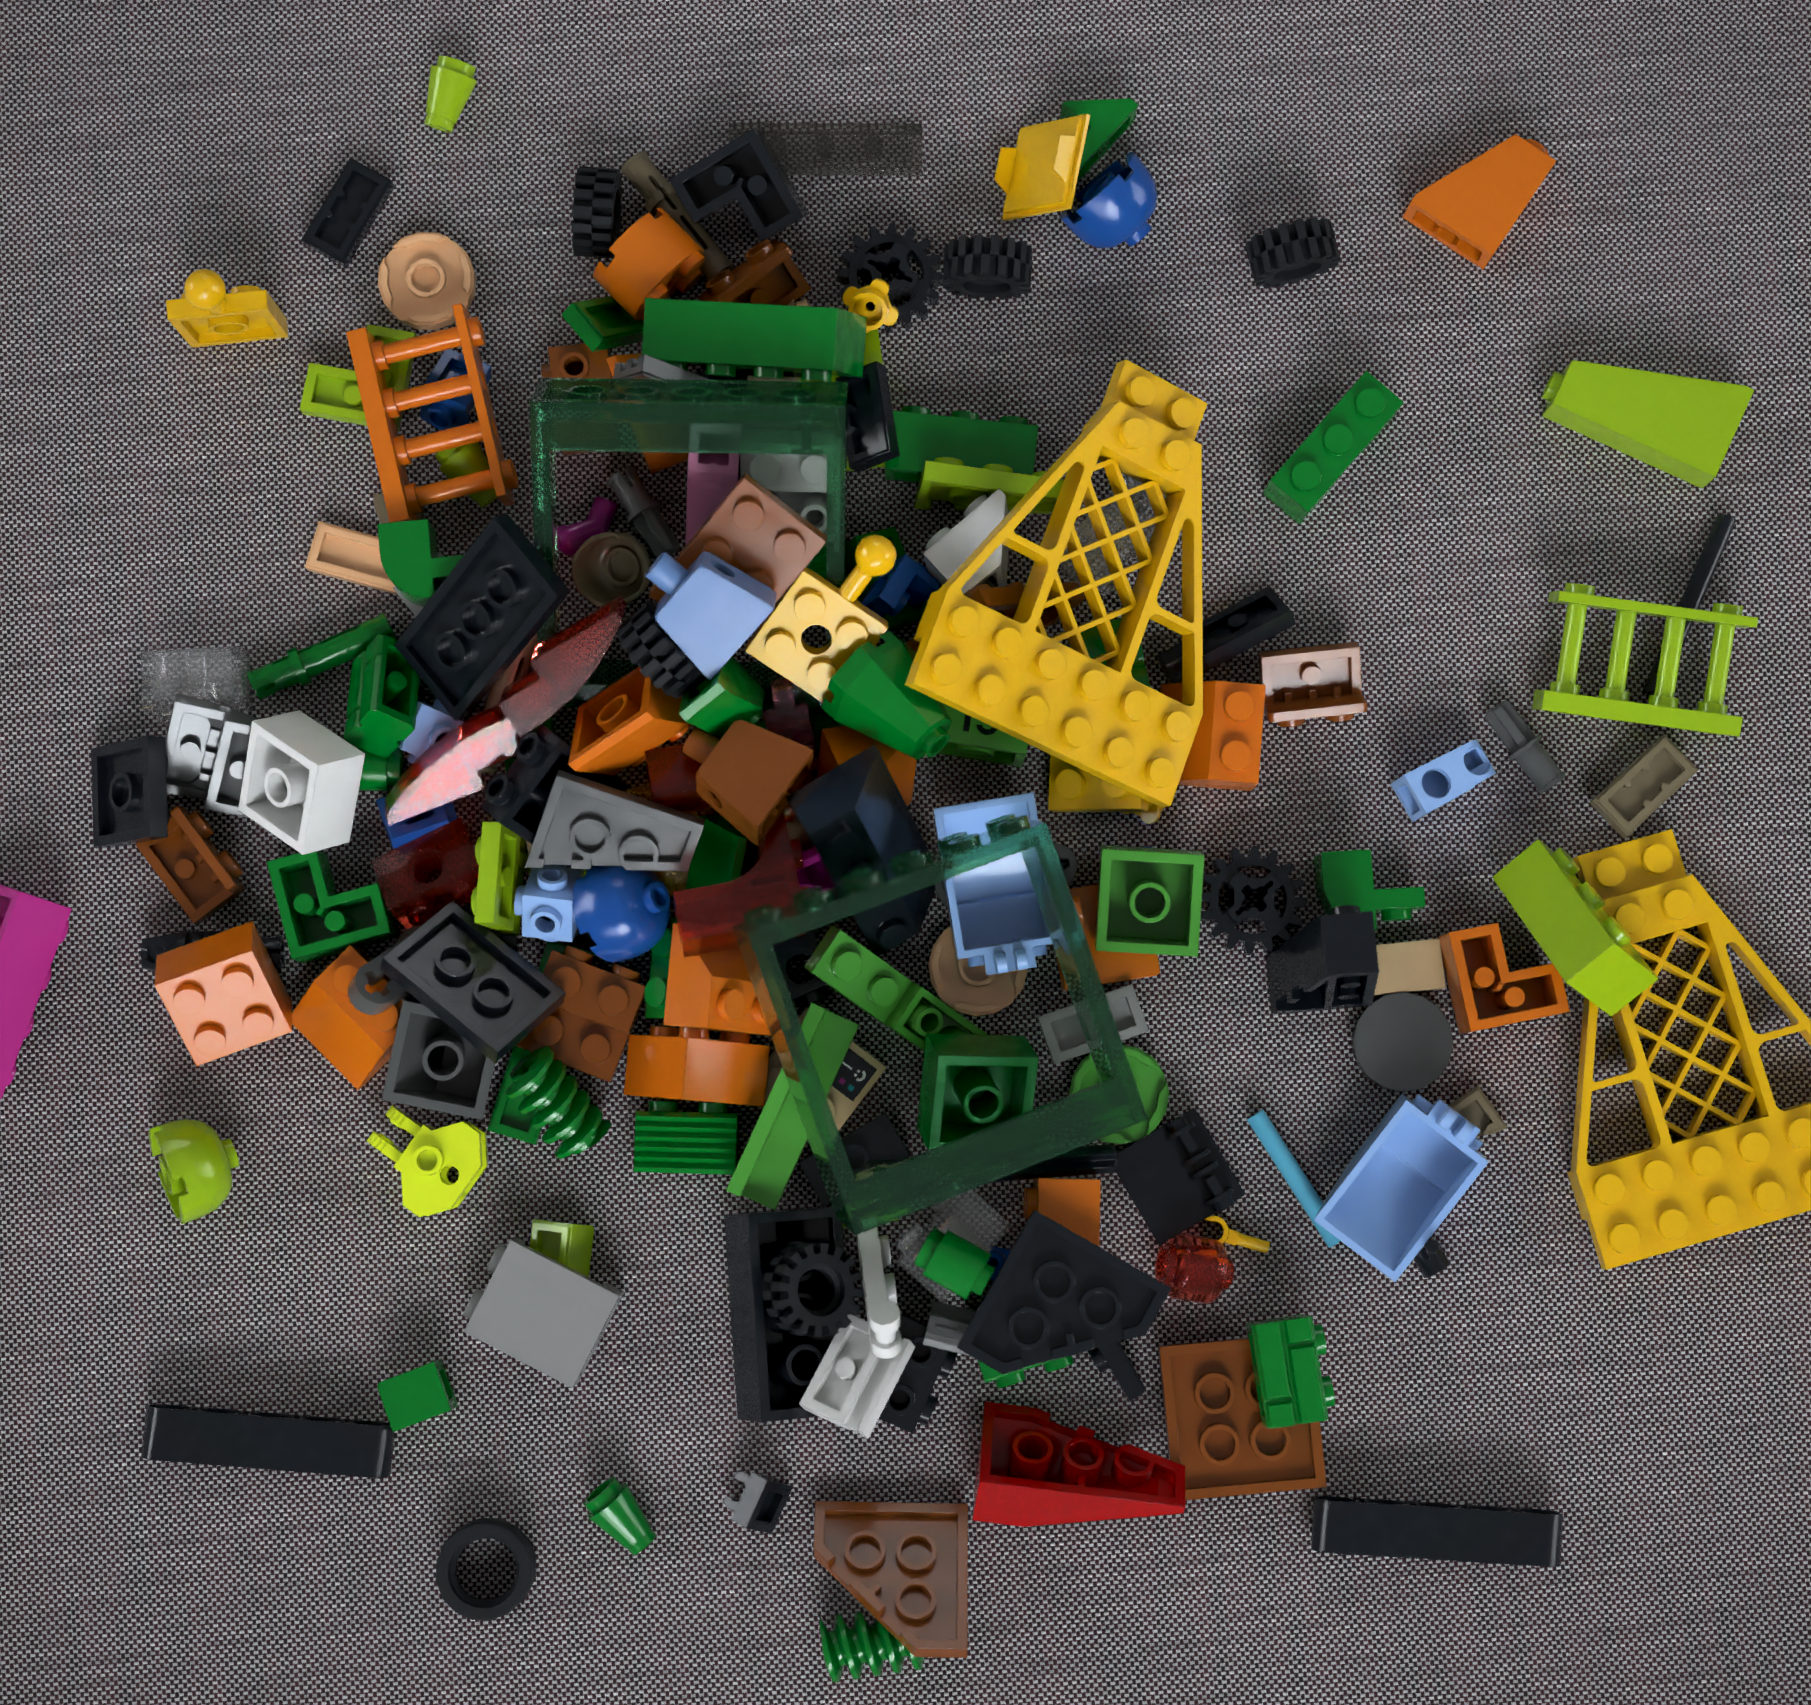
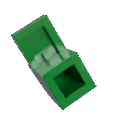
(412, 559)
(1347, 879)

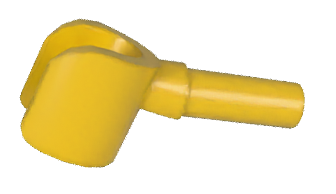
(1235, 1238)

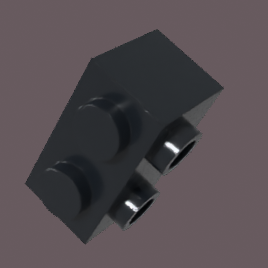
(911, 1397)

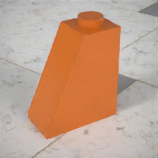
(1482, 199)

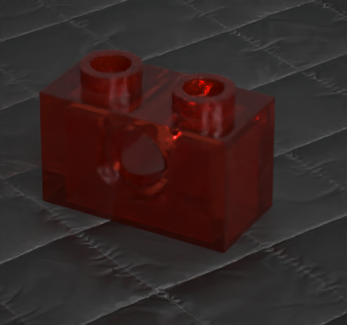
(408, 869)

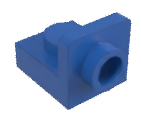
(456, 410)
(903, 584)

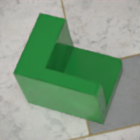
(417, 1395)

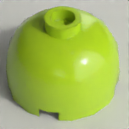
(193, 1166)

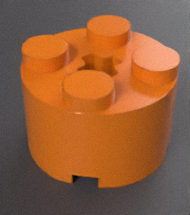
(650, 262)

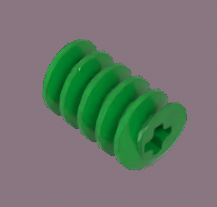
(557, 1103)
(862, 1645)

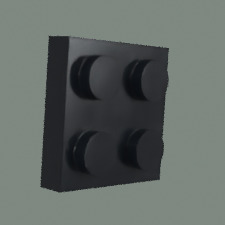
(129, 792)

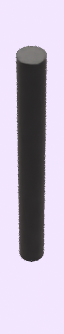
(1699, 579)

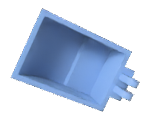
(995, 905)
(1403, 1183)

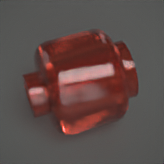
(1194, 1268)

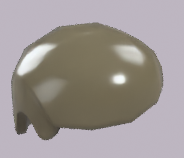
(610, 568)

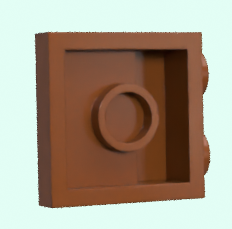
(595, 1015)

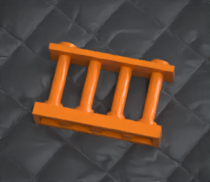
(385, 404)

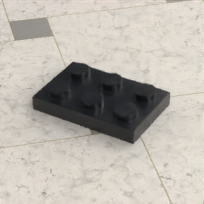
(473, 981)

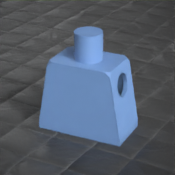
(708, 607)

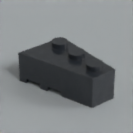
(1326, 964)

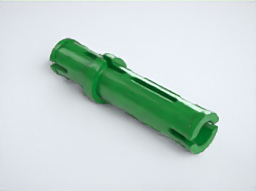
(317, 658)

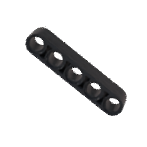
(268, 1440)
(1436, 1531)

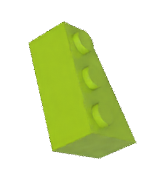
(1573, 929)

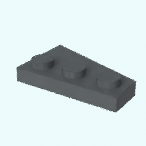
(608, 827)

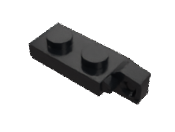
(1233, 632)

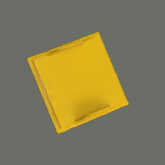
(1042, 168)

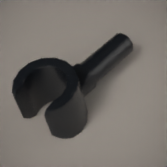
(1431, 1259)

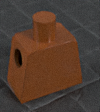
(748, 774)

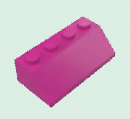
(28, 942)

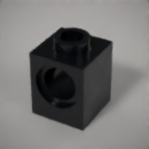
(786, 952)

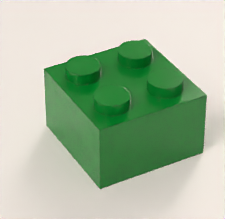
(973, 1084)

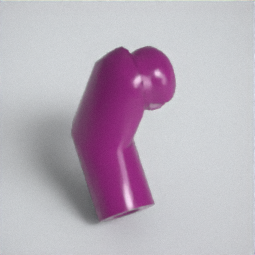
(598, 521)

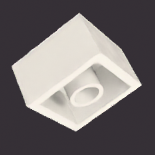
(301, 781)

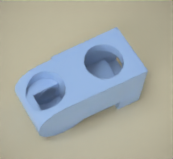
(1442, 779)

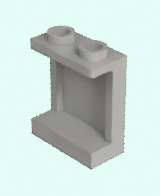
(541, 1311)

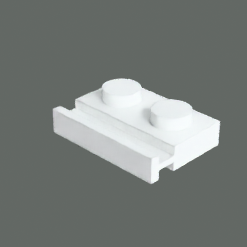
(852, 1381)

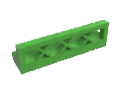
(779, 1130)

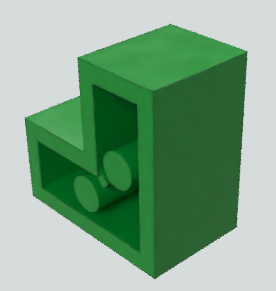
(317, 917)

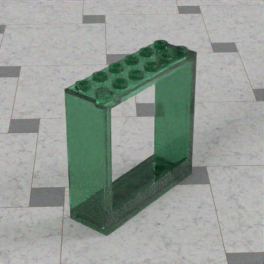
(688, 419)
(990, 1153)

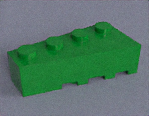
(755, 338)

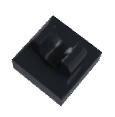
(760, 1501)

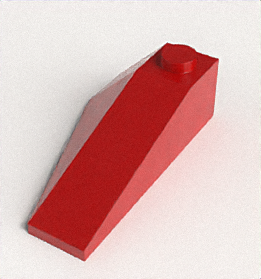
(1057, 1475)

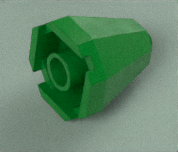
(878, 704)

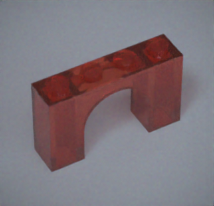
(710, 911)

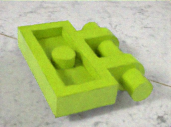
(501, 869)

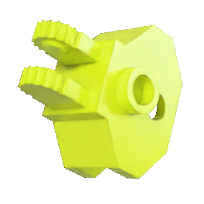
(430, 1157)

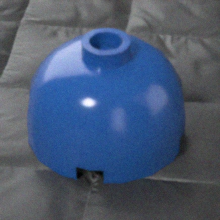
(1114, 205)
(621, 910)

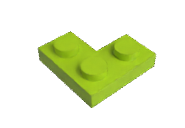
(335, 391)

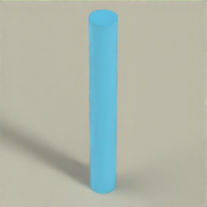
(1290, 1170)

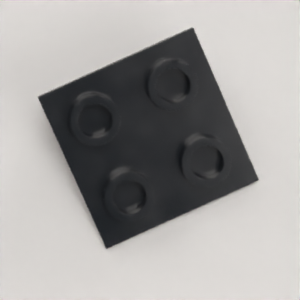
(1177, 1176)

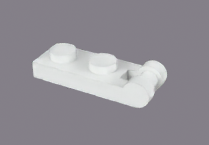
(879, 1294)

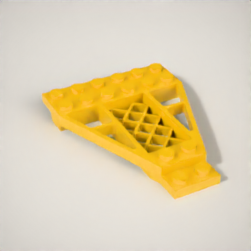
(1056, 694)
(1709, 1179)

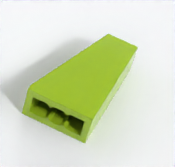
(1649, 415)

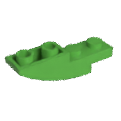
(883, 991)

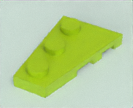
(953, 482)

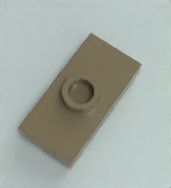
(1643, 786)

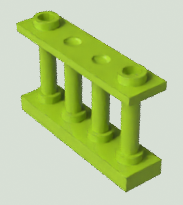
(1662, 706)

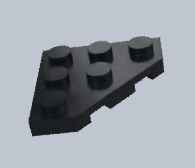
(1059, 1300)

